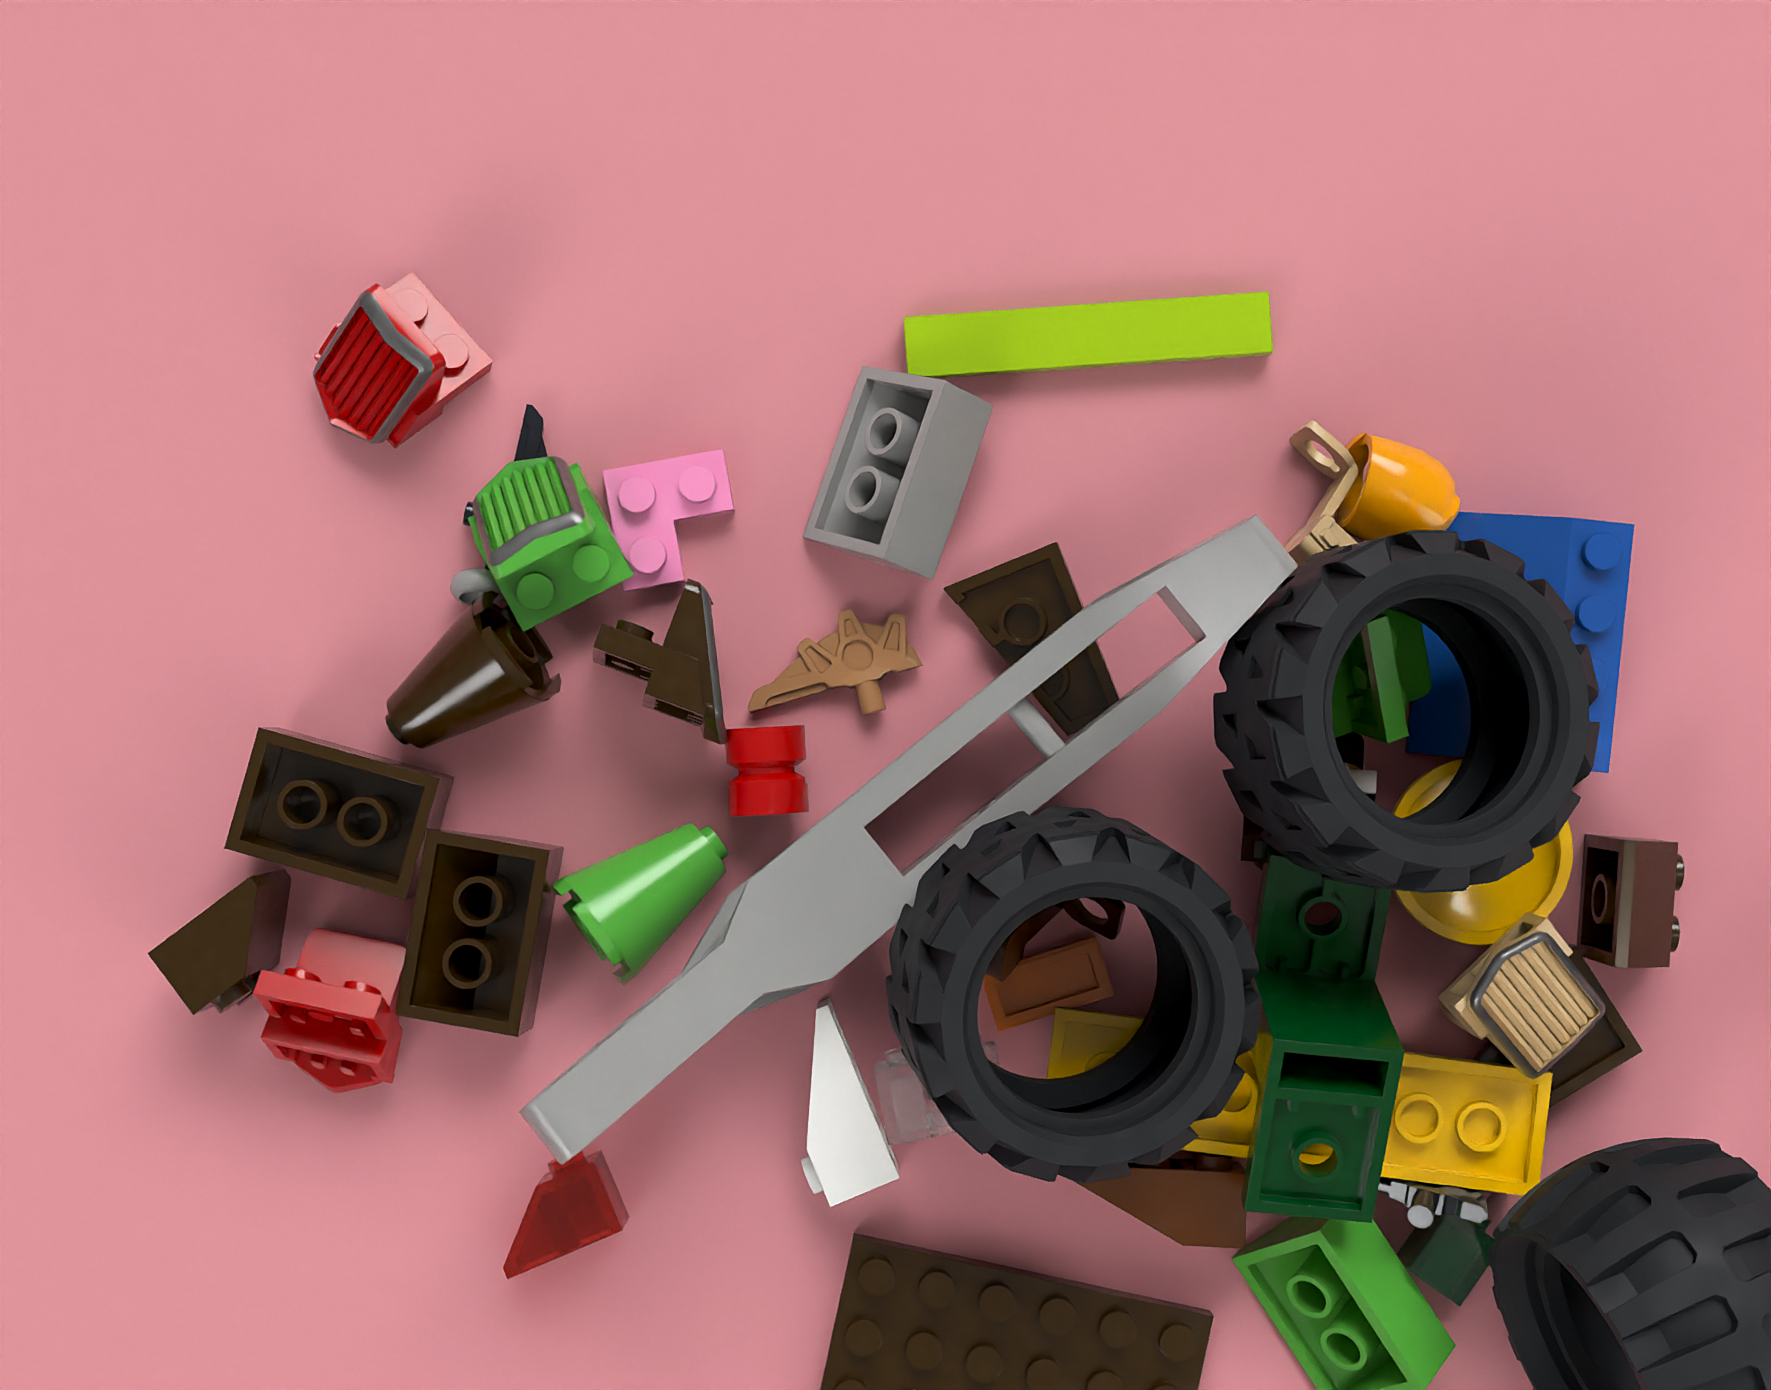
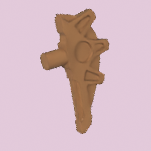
(850, 658)

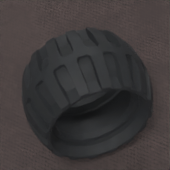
(1640, 1271)

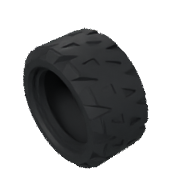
(1525, 697)
(1167, 1074)

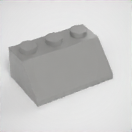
(898, 470)

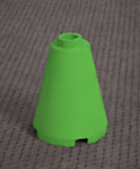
(642, 894)

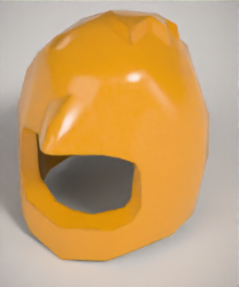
(1400, 490)

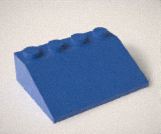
(1590, 573)

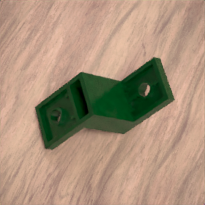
(1321, 1048)

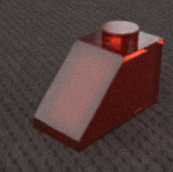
(567, 1212)

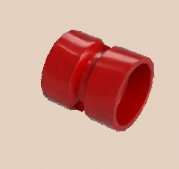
(766, 770)

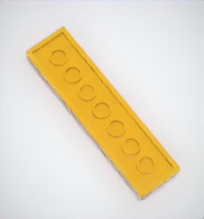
(1448, 1126)

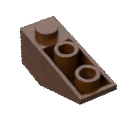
(1184, 1199)

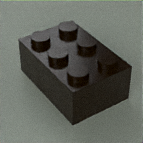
(337, 811)

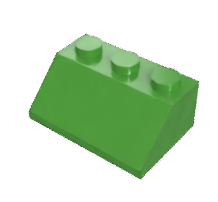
(1345, 1305)

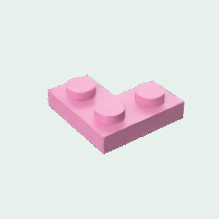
(650, 500)

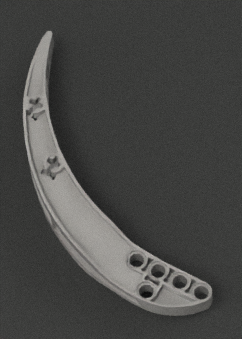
(838, 888)

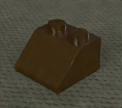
(1629, 901)
(228, 944)

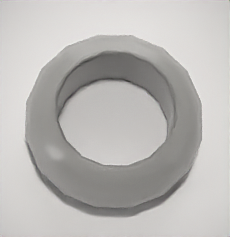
(472, 583)

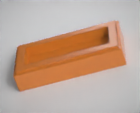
(1049, 979)

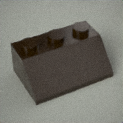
(479, 931)

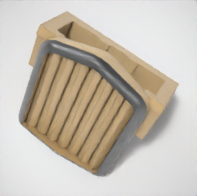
(1525, 997)

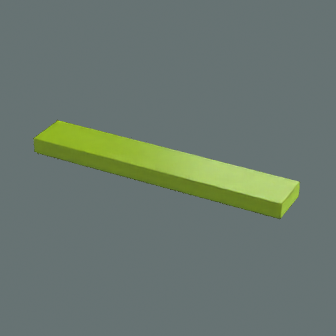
(1089, 335)

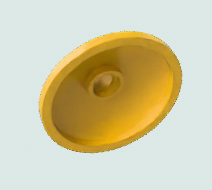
(1487, 909)

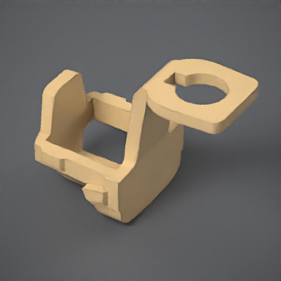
(1321, 530)

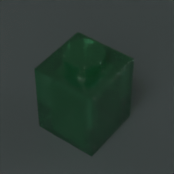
(1448, 1254)

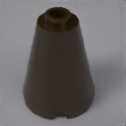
(472, 677)

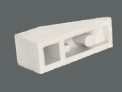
(844, 1130)

